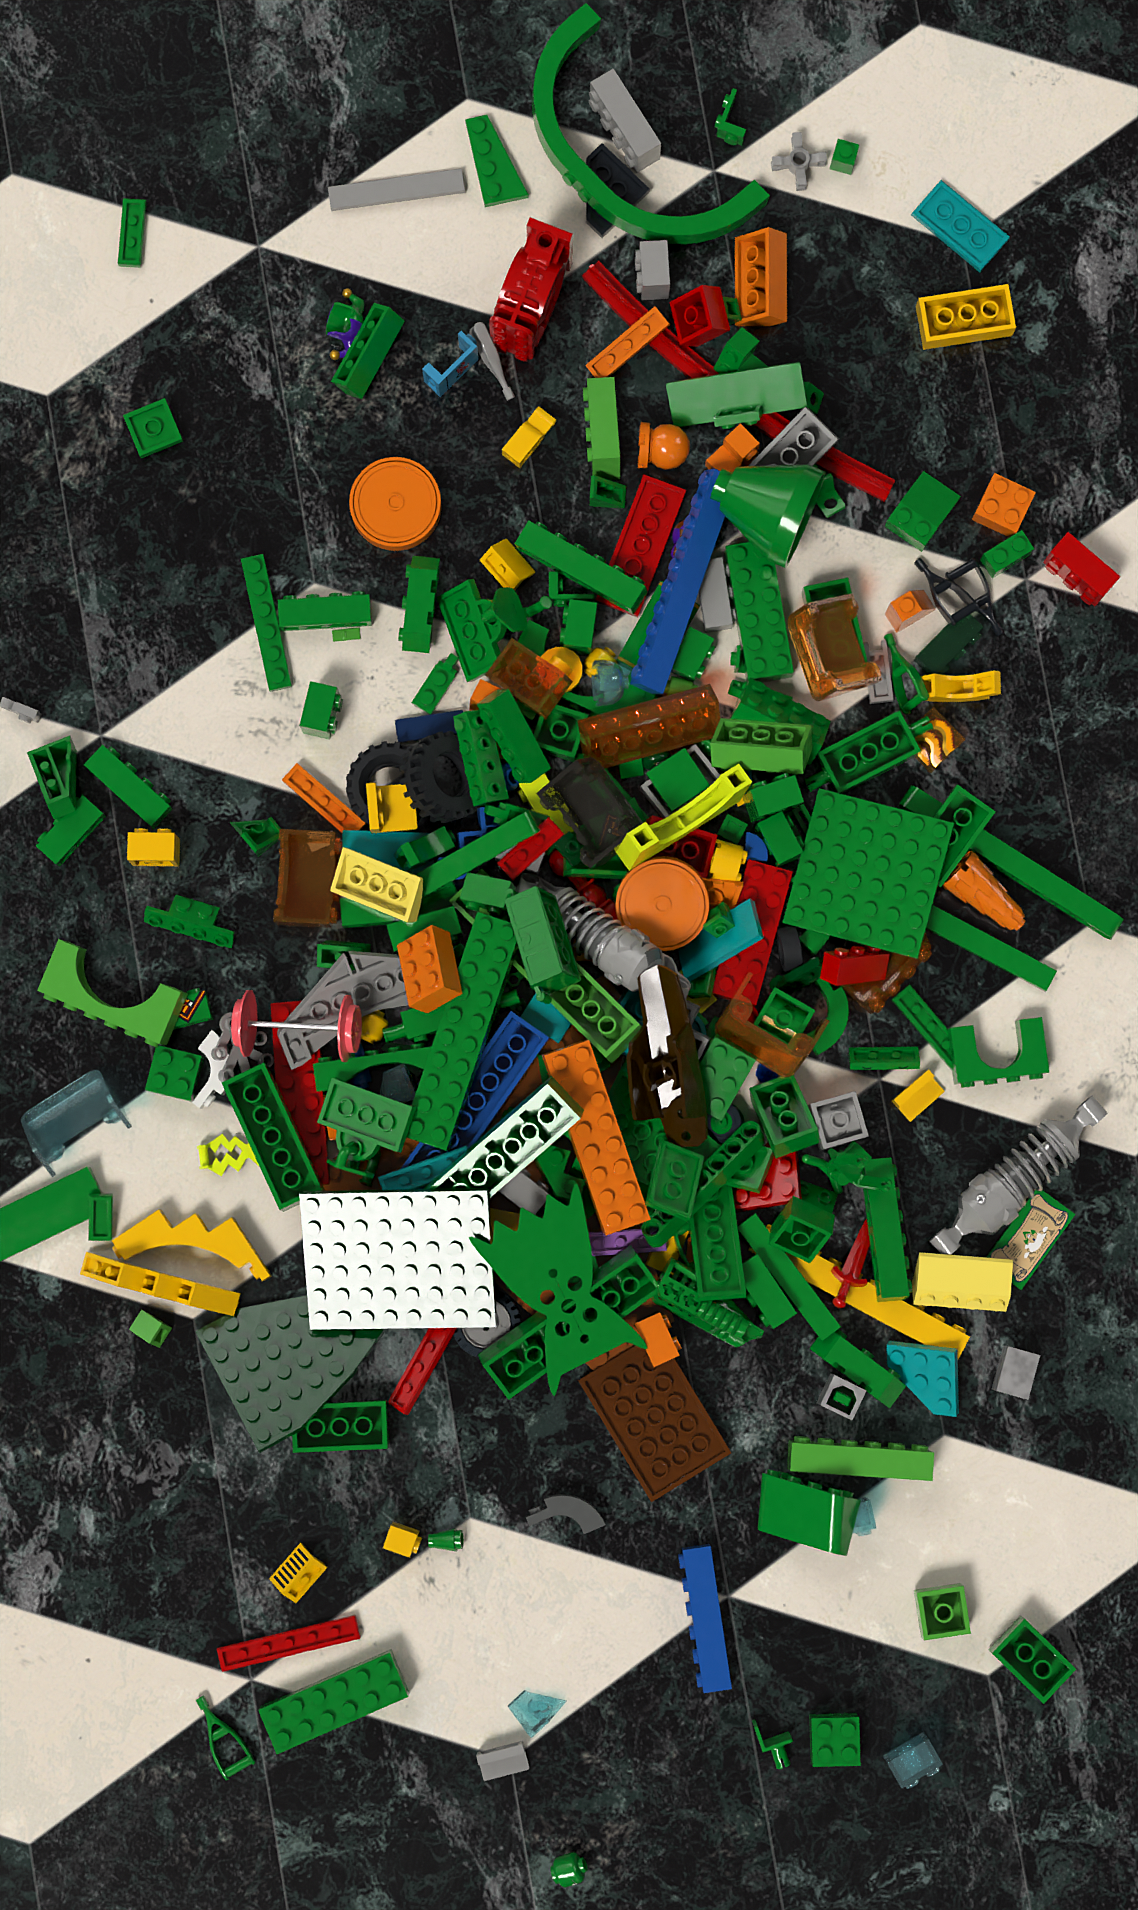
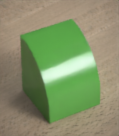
(150, 1328)

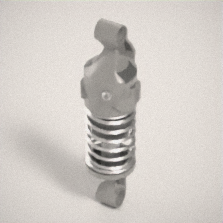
(613, 947)
(1001, 1193)

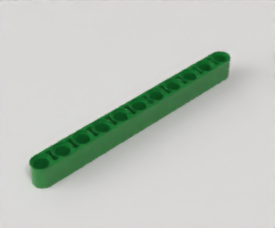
(1027, 872)

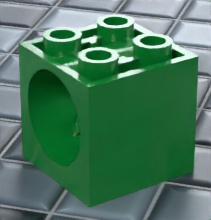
(783, 1016)

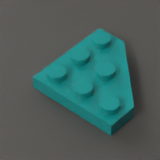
(928, 1373)

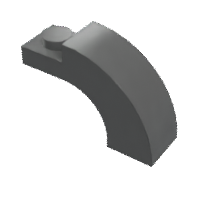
(567, 1505)

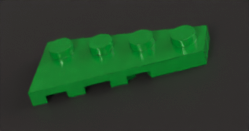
(494, 168)

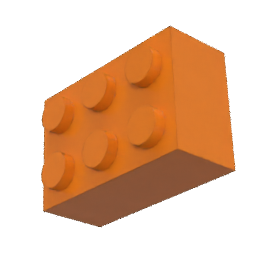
(429, 969)

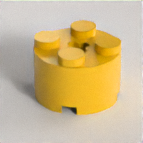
(727, 861)

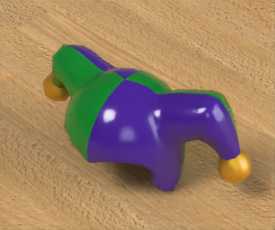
(345, 322)

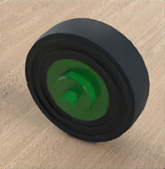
(722, 1130)

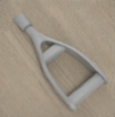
(490, 355)

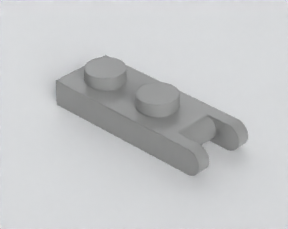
(882, 690)

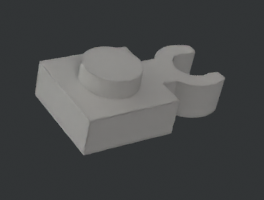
(25, 713)

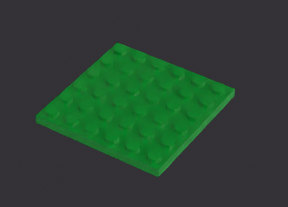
(868, 873)

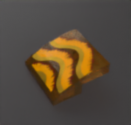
(938, 742)

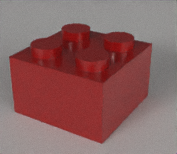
(699, 315)

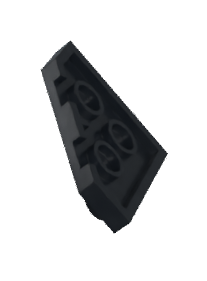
(618, 179)

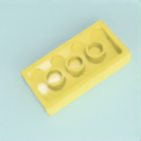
(378, 885)

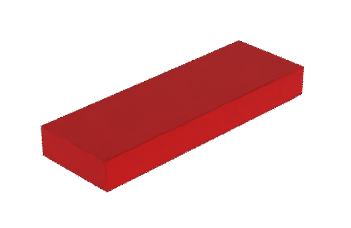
(530, 849)

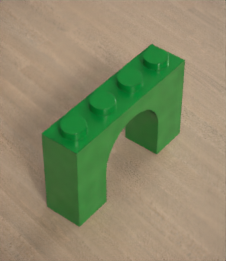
(969, 1067)

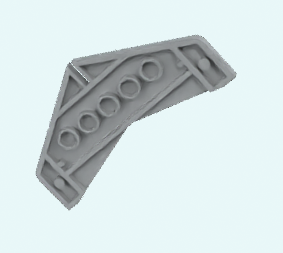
(373, 986)

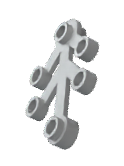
(235, 1053)

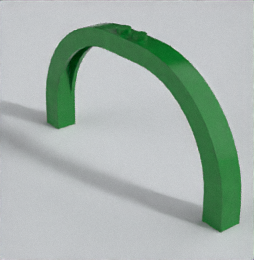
(590, 187)

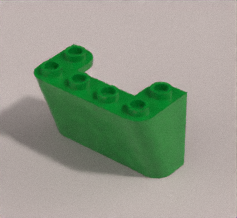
(807, 1512)

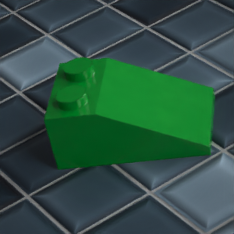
(922, 511)

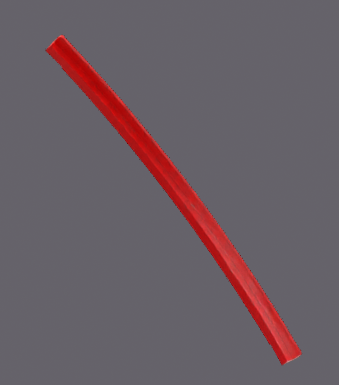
(694, 366)

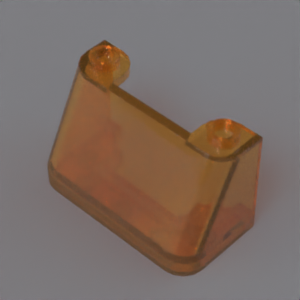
(830, 647)

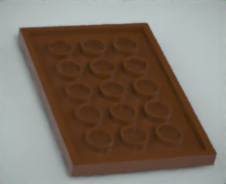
(654, 1420)

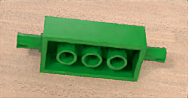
(868, 753)
(420, 1026)

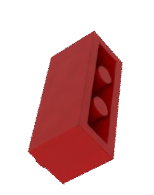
(854, 965)

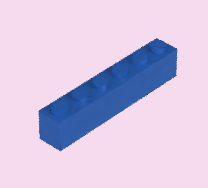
(706, 1618)

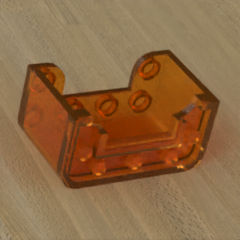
(306, 878)

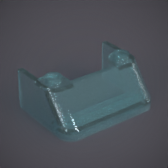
(70, 1113)

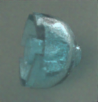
(608, 682)

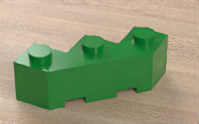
(419, 604)
(552, 1166)
(859, 1367)

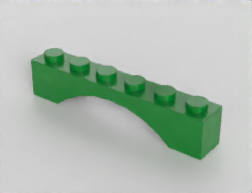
(345, 1071)

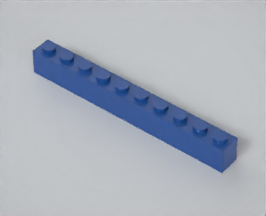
(679, 589)

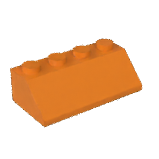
(761, 277)

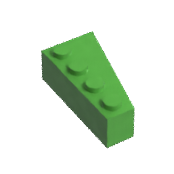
(602, 427)

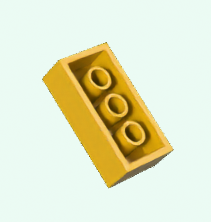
(965, 316)

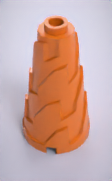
(975, 884)

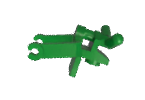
(846, 1168)

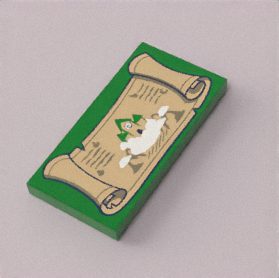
(1032, 1235)

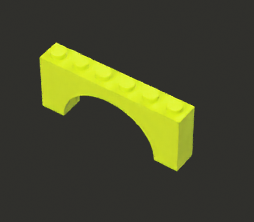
(651, 839)

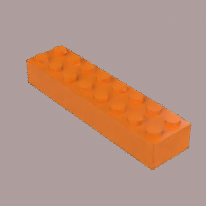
(598, 1139)

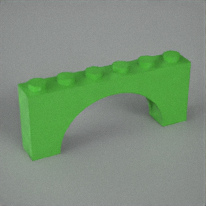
(67, 982)

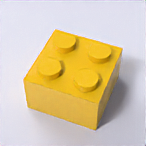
(153, 848)

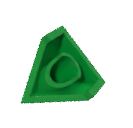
(258, 834)

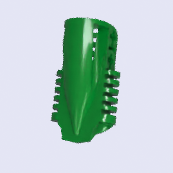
(716, 1317)

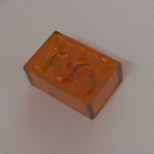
(529, 678)

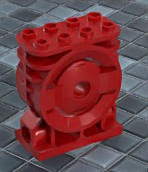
(531, 289)

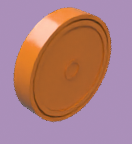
(395, 503)
(663, 901)

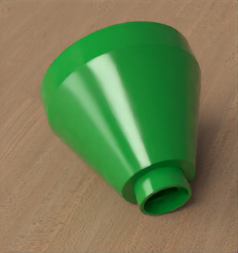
(770, 505)

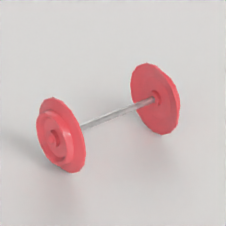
(245, 1025)

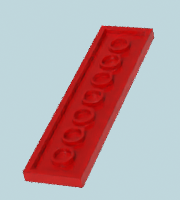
(301, 1096)

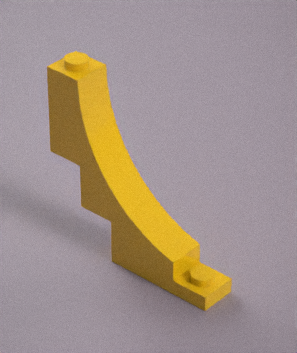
(225, 1240)
(160, 1284)

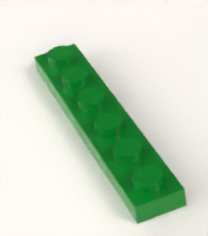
(266, 623)

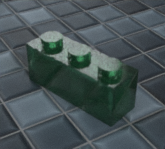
(949, 645)

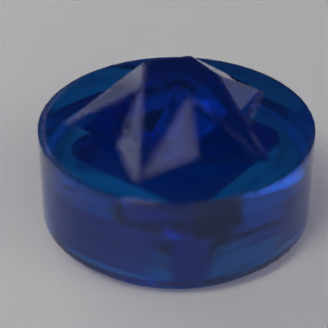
(765, 1074)

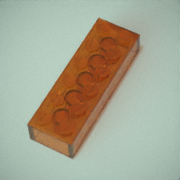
(650, 727)

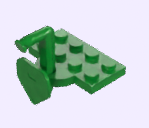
(473, 626)
(363, 1125)

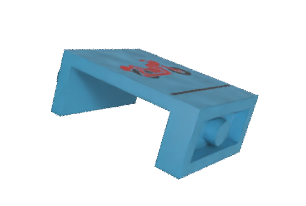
(441, 383)

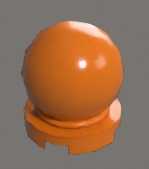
(663, 446)

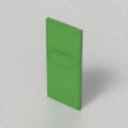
(346, 634)

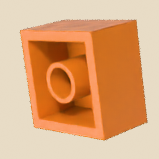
(1003, 505)

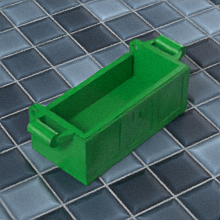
(542, 941)

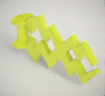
(218, 1167)

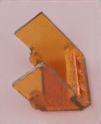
(770, 1051)

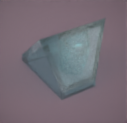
(398, 1084)
(534, 1710)

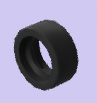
(789, 948)

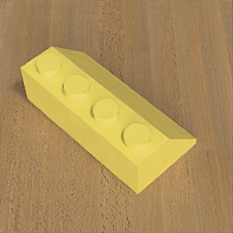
(962, 1282)

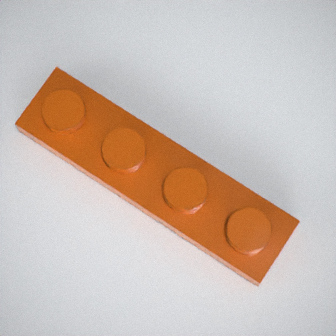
(628, 344)
(322, 800)

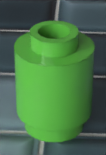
(678, 685)

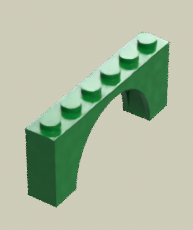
(535, 639)

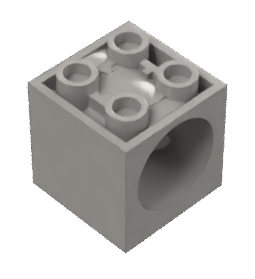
(838, 1120)

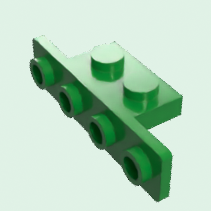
(191, 919)

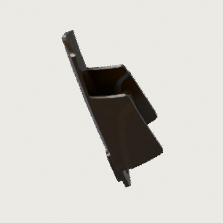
(665, 1063)

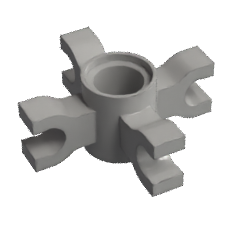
(816, 160)

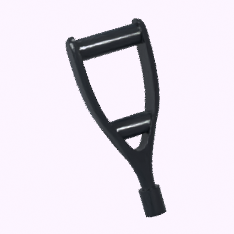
(943, 585)
(982, 600)

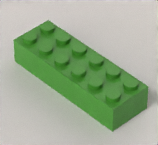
(860, 1460)

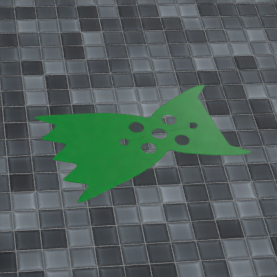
(562, 1244)

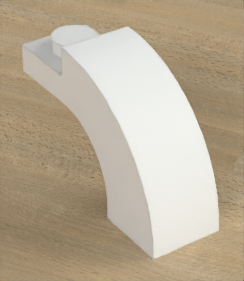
(206, 1095)

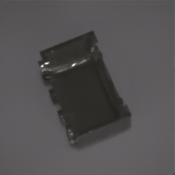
(592, 809)

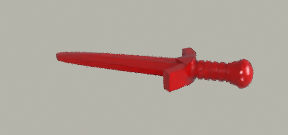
(852, 1268)

